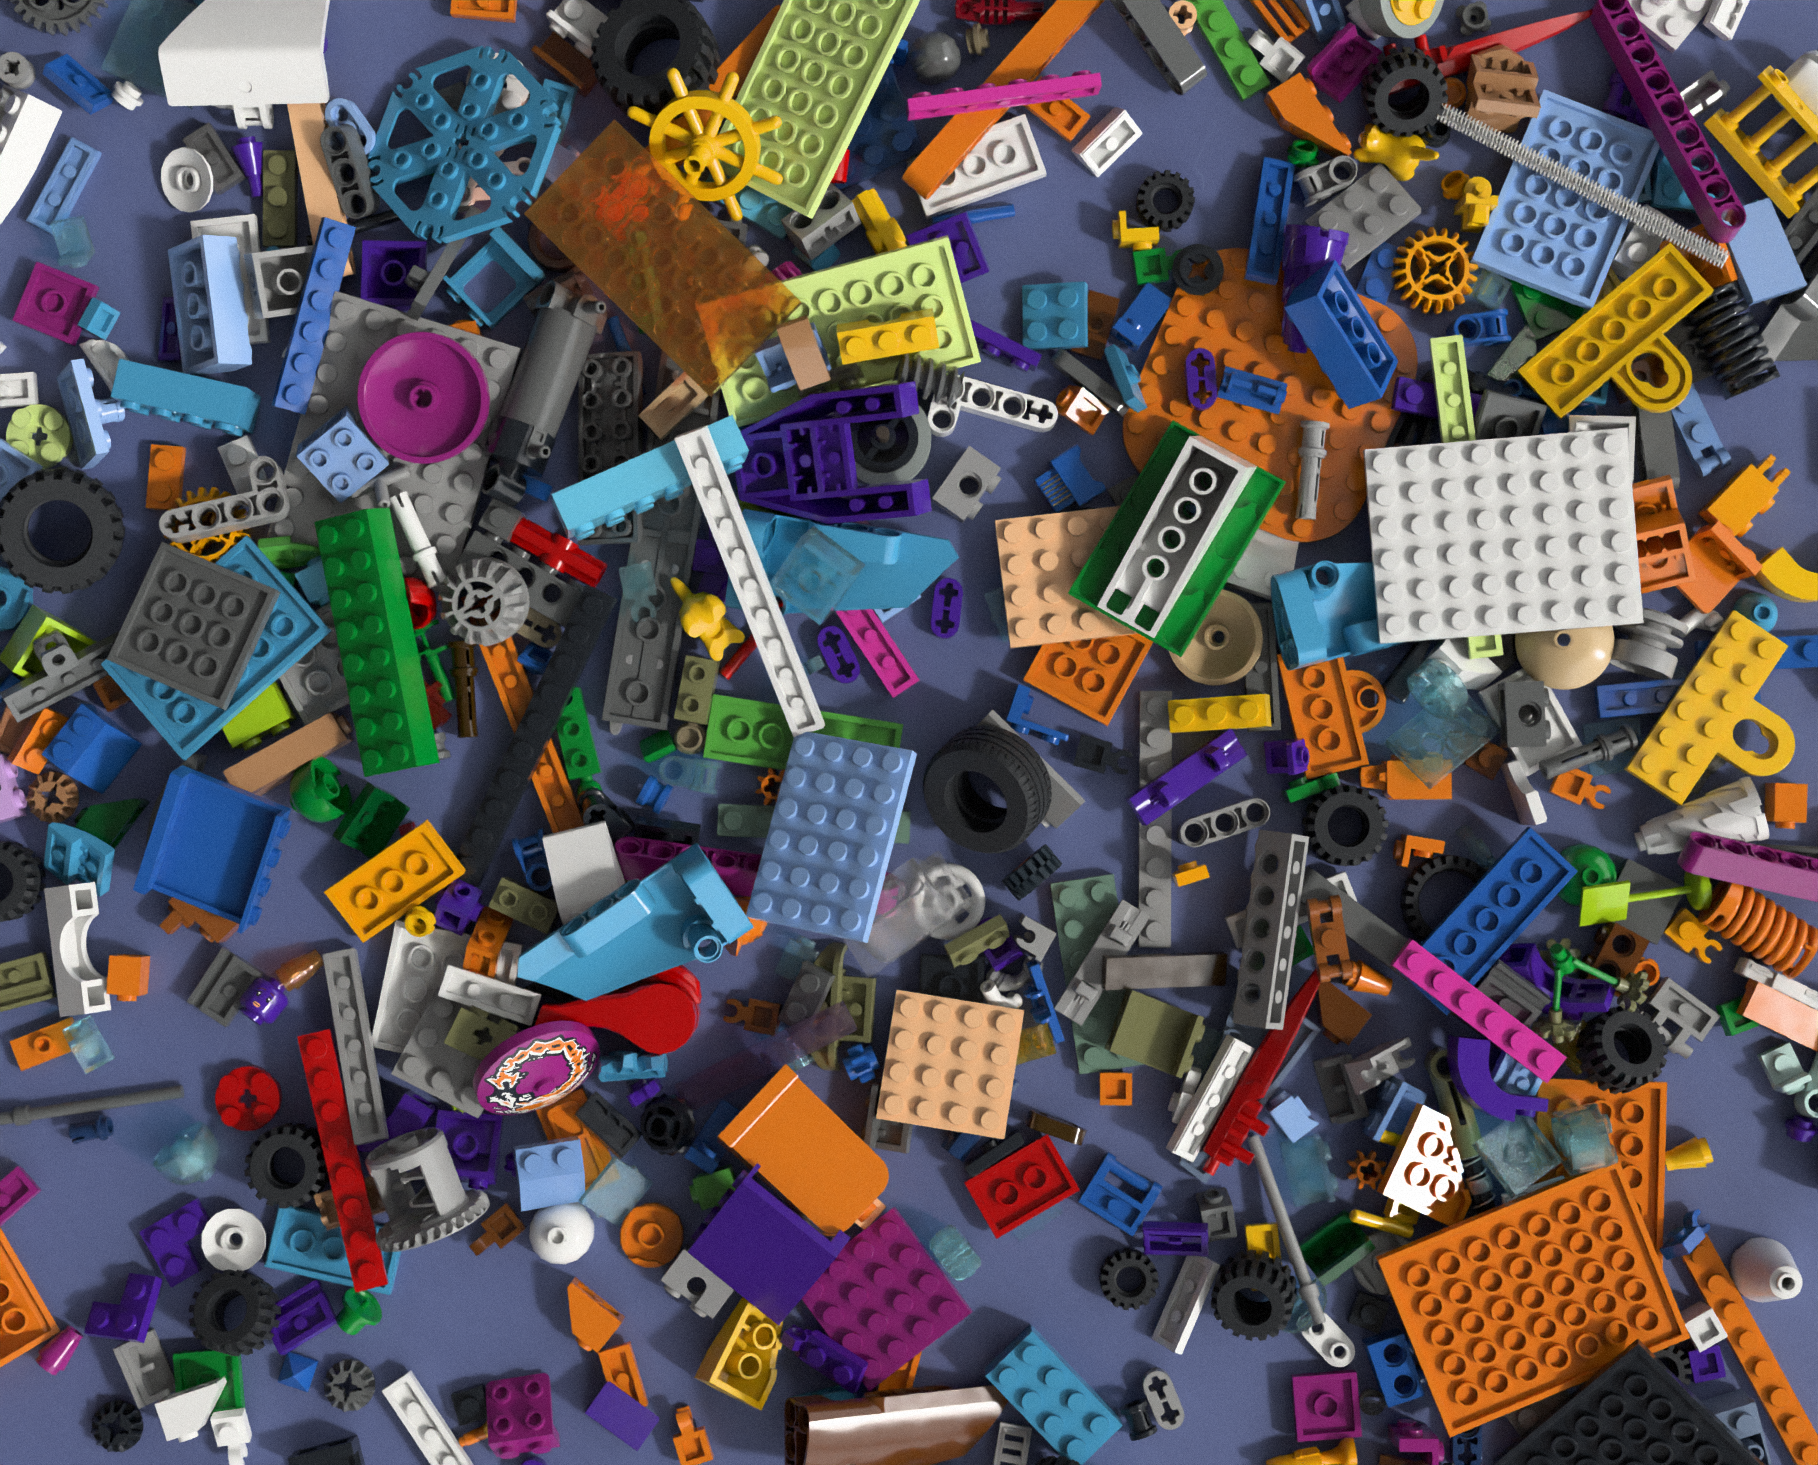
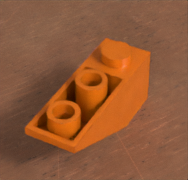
(1302, 115)

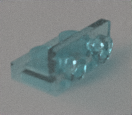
(1308, 1170)

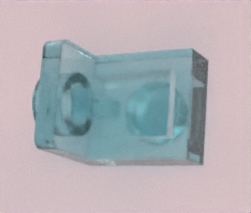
(72, 241)

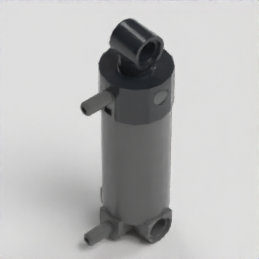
(540, 390)

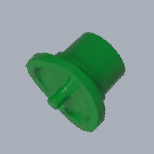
(358, 1310)

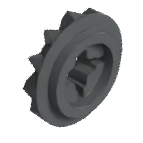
(361, 1377)

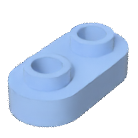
(333, 117)

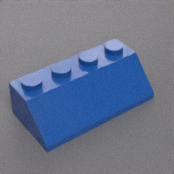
(1342, 335)

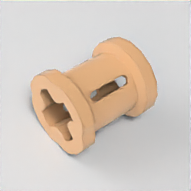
(1190, 14)

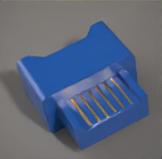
(1068, 482)

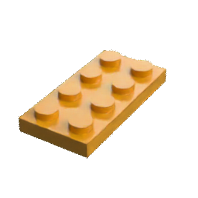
(395, 881)

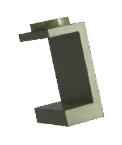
(1155, 1033)

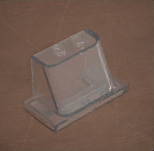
(910, 908)

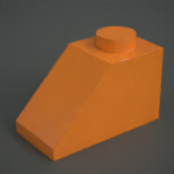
(591, 1316)

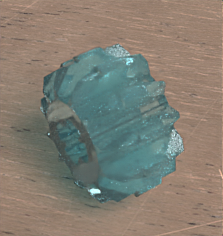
(955, 1253)

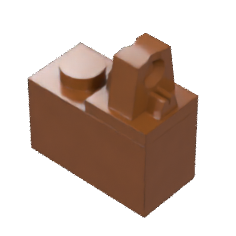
(212, 926)

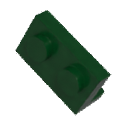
(371, 820)
(1335, 1247)

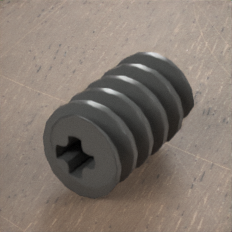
(929, 379)

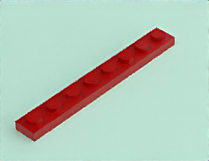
(342, 1160)

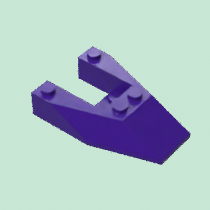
(806, 459)

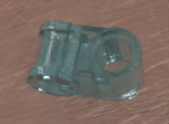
(693, 774)

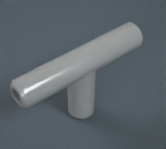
(380, 483)

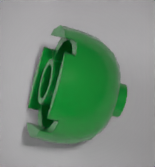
(318, 793)
(1593, 868)

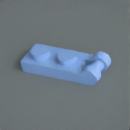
(1698, 433)

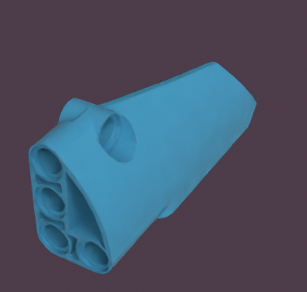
(895, 561)

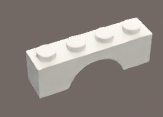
(77, 982)

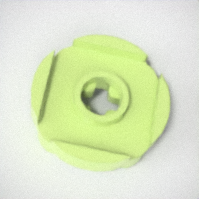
(53, 423)

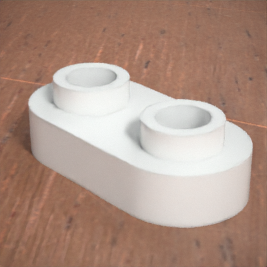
(1328, 1339)

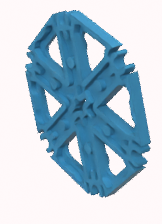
(485, 135)

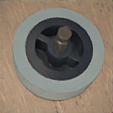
(891, 448)

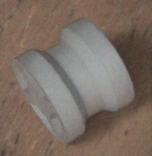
(22, 76)

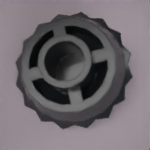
(668, 1124)

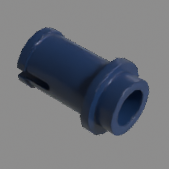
(91, 1130)

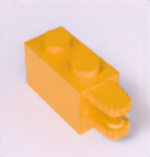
(1744, 497)

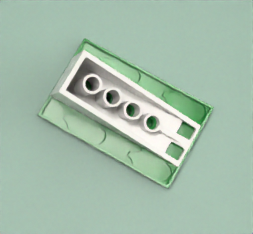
(1160, 562)

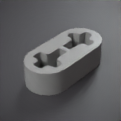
(1156, 1401)

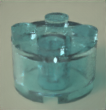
(1583, 1138)

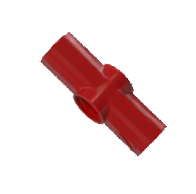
(558, 552)

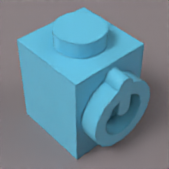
(314, 583)

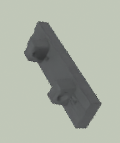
(427, 282)

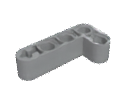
(225, 507)

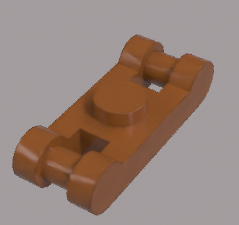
(1329, 938)

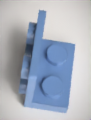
(341, 455)
(1392, 1109)

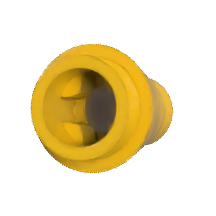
(1690, 1154)

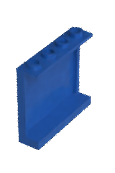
(213, 846)

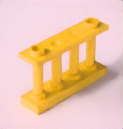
(1747, 149)

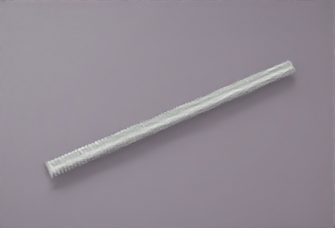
(1570, 179)

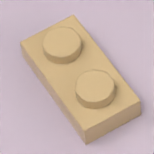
(673, 405)

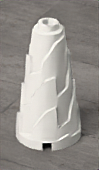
(1725, 812)

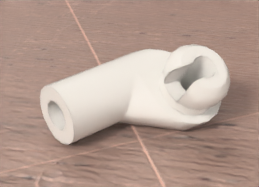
(1709, 621)
(994, 997)

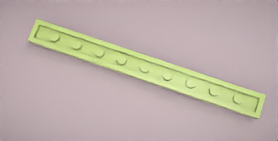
(1457, 425)

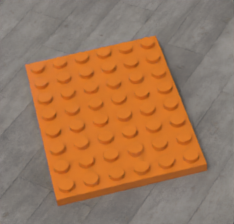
(1531, 1296)

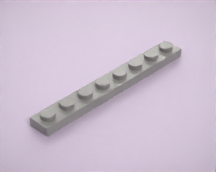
(1155, 838)

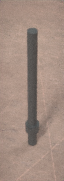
(25, 1115)

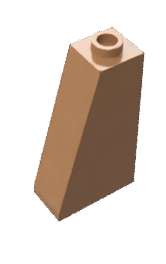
(281, 759)

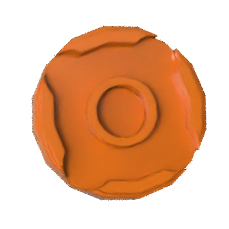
(651, 1235)

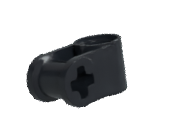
(599, 807)

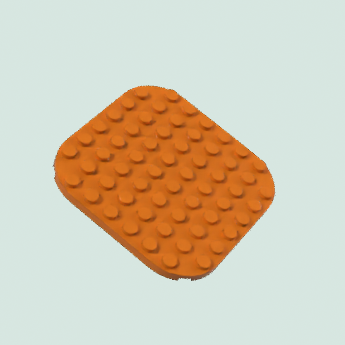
(1243, 331)

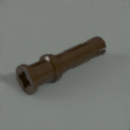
(463, 671)

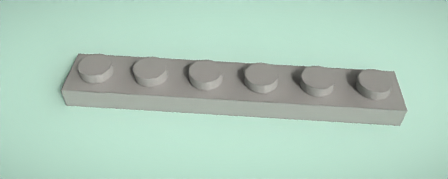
(355, 1046)

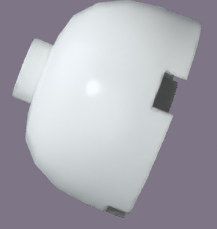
(561, 1232)

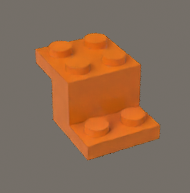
(1661, 536)

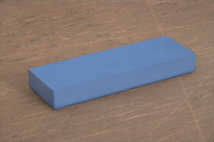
(64, 184)

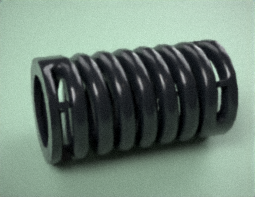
(1728, 342)

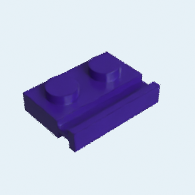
(302, 1317)

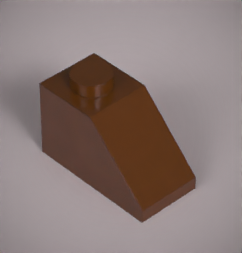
(1339, 1014)

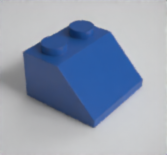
(92, 748)

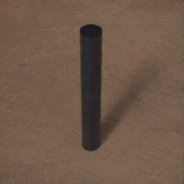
(369, 223)

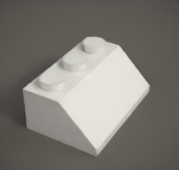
(1261, 560)

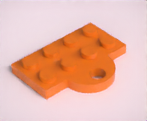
(1329, 713)

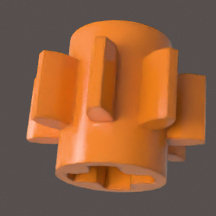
(768, 782)
(1362, 1160)

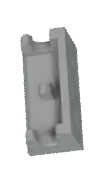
(1038, 941)
(1378, 1064)
(146, 1369)

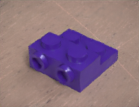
(473, 1145)

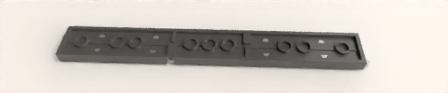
(649, 649)

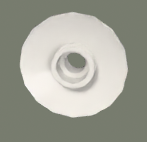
(187, 179)
(218, 1242)

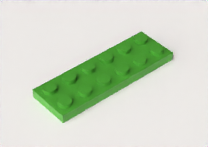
(760, 734)

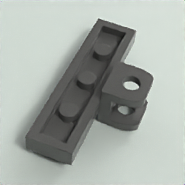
(62, 674)

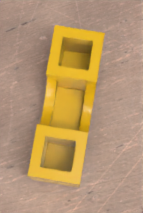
(904, 335)
(1219, 713)

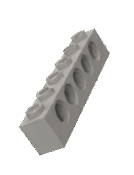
(1279, 943)

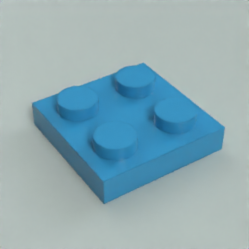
(1055, 315)

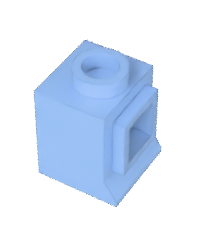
(1291, 1115)

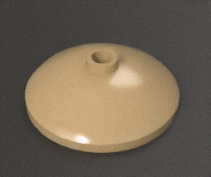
(1233, 658)
(1567, 665)

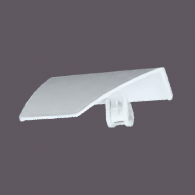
(248, 57)

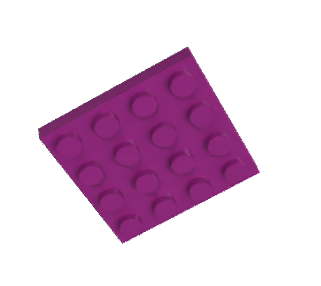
(885, 1297)

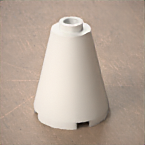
(1765, 1271)

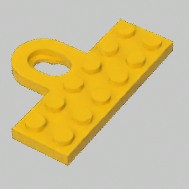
(1616, 332)
(1709, 706)

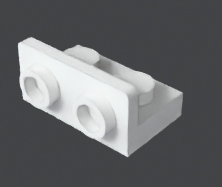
(578, 22)

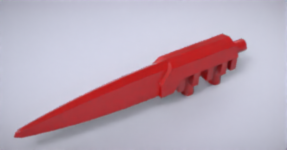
(1456, 58)
(1242, 1107)

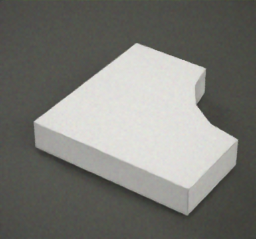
(1523, 794)

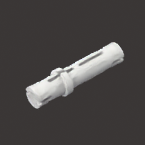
(417, 539)

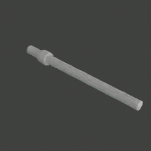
(1308, 1291)

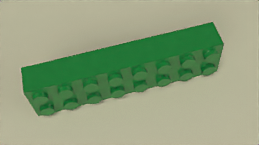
(376, 641)

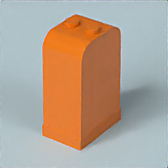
(807, 1155)

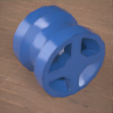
(654, 794)

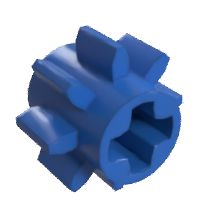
(861, 1063)

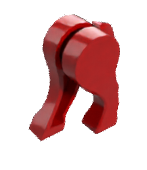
(652, 1012)

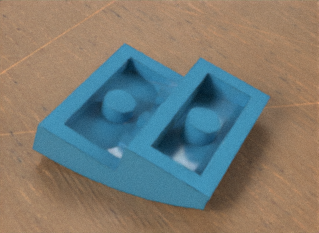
(79, 856)

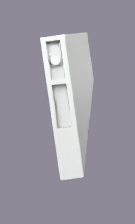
(24, 134)

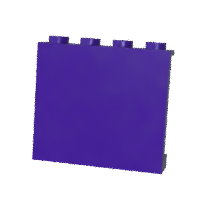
(763, 1248)

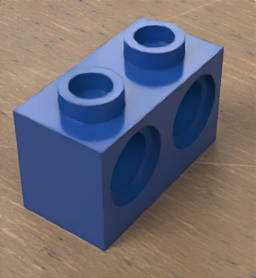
(1388, 1369)

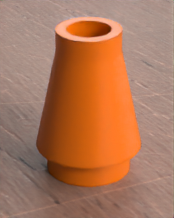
(1368, 980)

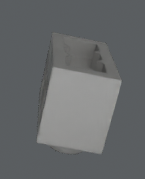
(831, 222)

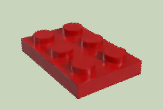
(1021, 1185)

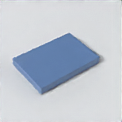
(1764, 255)

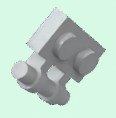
(1685, 1011)

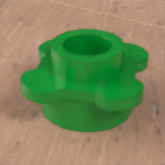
(1303, 153)

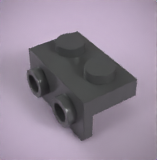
(884, 1133)

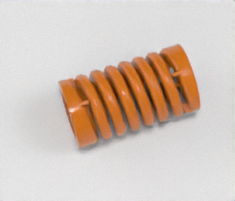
(1761, 927)

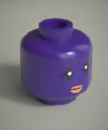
(264, 1000)

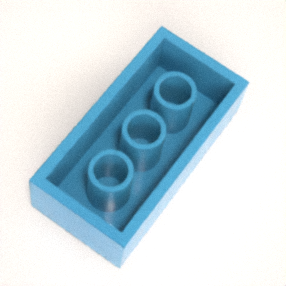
(185, 396)
(1052, 1396)

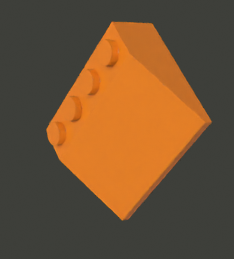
(23, 1313)

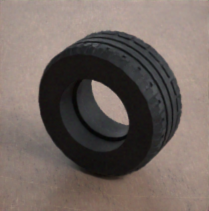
(1006, 761)

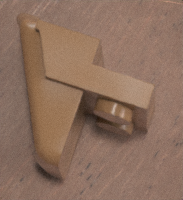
(1501, 89)

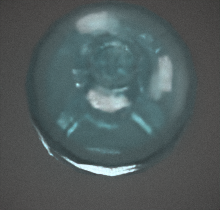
(190, 1157)

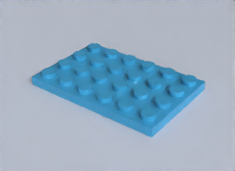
(285, 639)

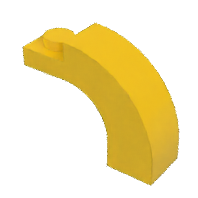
(1786, 578)

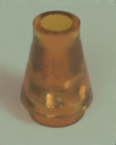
(299, 970)

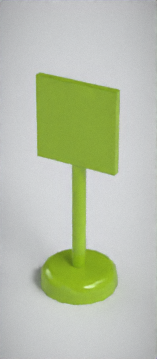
(1610, 900)

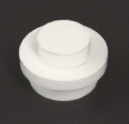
(127, 95)

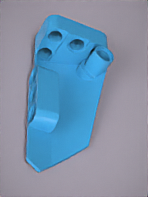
(1325, 620)
(640, 930)

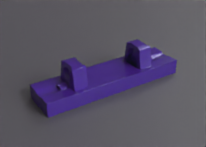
(1186, 777)

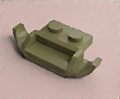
(858, 997)

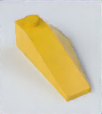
(743, 1356)

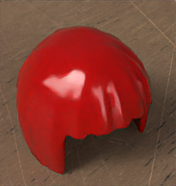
(421, 602)

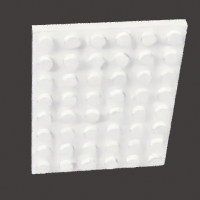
(1503, 536)

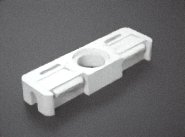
(1779, 982)

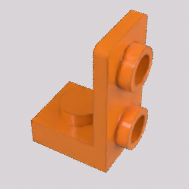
(486, 942)

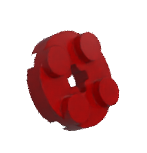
(233, 1086)

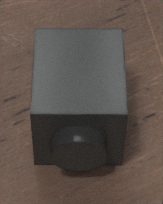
(501, 519)

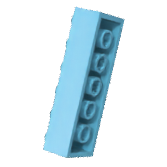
(639, 483)

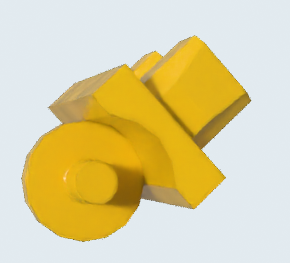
(1475, 205)

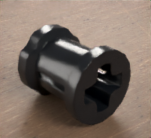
(1138, 1419)

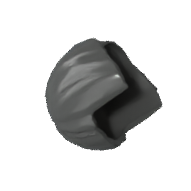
(934, 58)

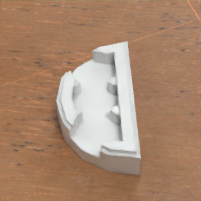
(104, 358)

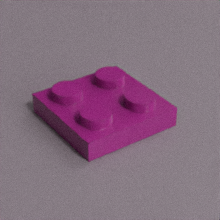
(54, 303)
(1326, 1405)

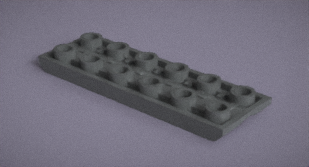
(610, 429)

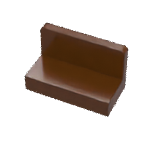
(566, 63)

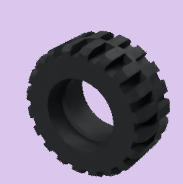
(635, 27)
(88, 495)

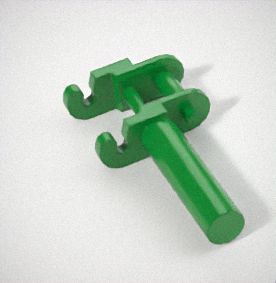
(434, 662)

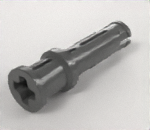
(1604, 749)

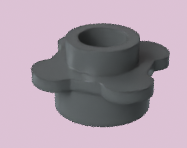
(1475, 9)

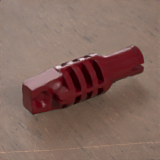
(998, 11)

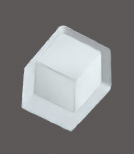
(1703, 1326)

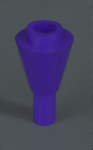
(249, 157)

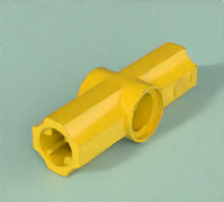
(881, 230)

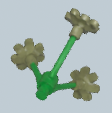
(1563, 962)

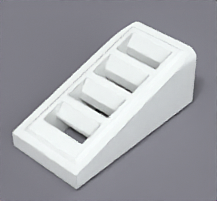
(1015, 1430)

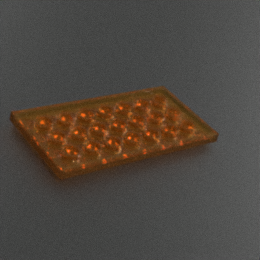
(662, 258)

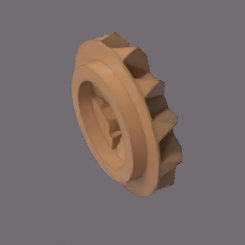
(66, 791)

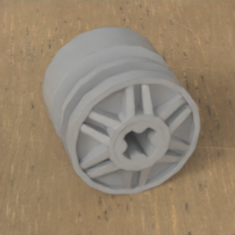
(1646, 645)

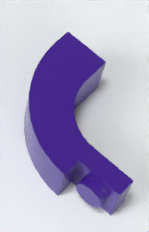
(1576, 994)
(1471, 1076)
(409, 1115)

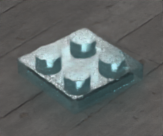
(1517, 1154)

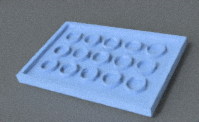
(1550, 233)
(831, 835)

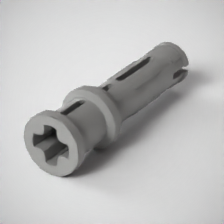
(1312, 454)

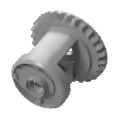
(437, 1208)

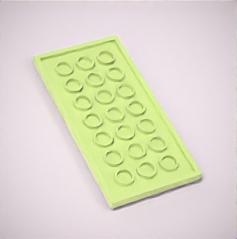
(819, 79)
(865, 289)

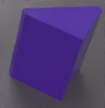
(385, 269)

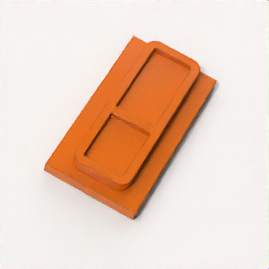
(559, 1123)

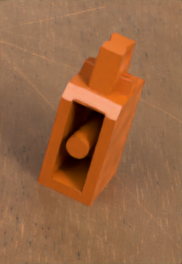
(1401, 783)

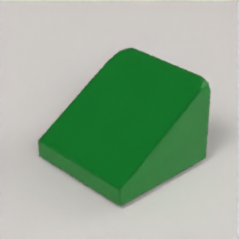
(657, 746)

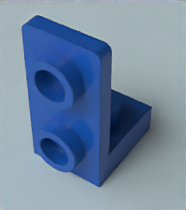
(1141, 317)
(1022, 704)
(705, 1150)

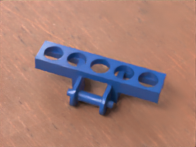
(1040, 1012)

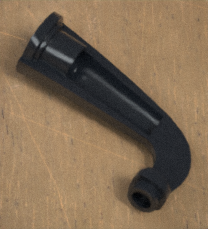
(1416, 429)

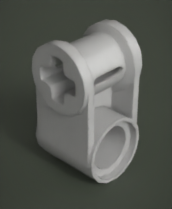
(1320, 182)

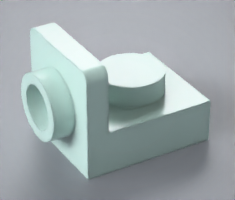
(1784, 1069)

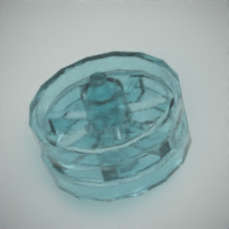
(1437, 688)

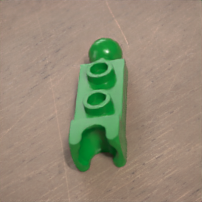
(578, 743)

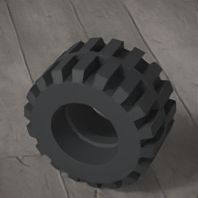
(1418, 111)
(1372, 825)
(25, 880)
(1604, 1063)
(265, 1177)
(211, 1306)
(1248, 1316)

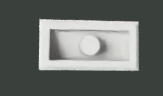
(1107, 141)

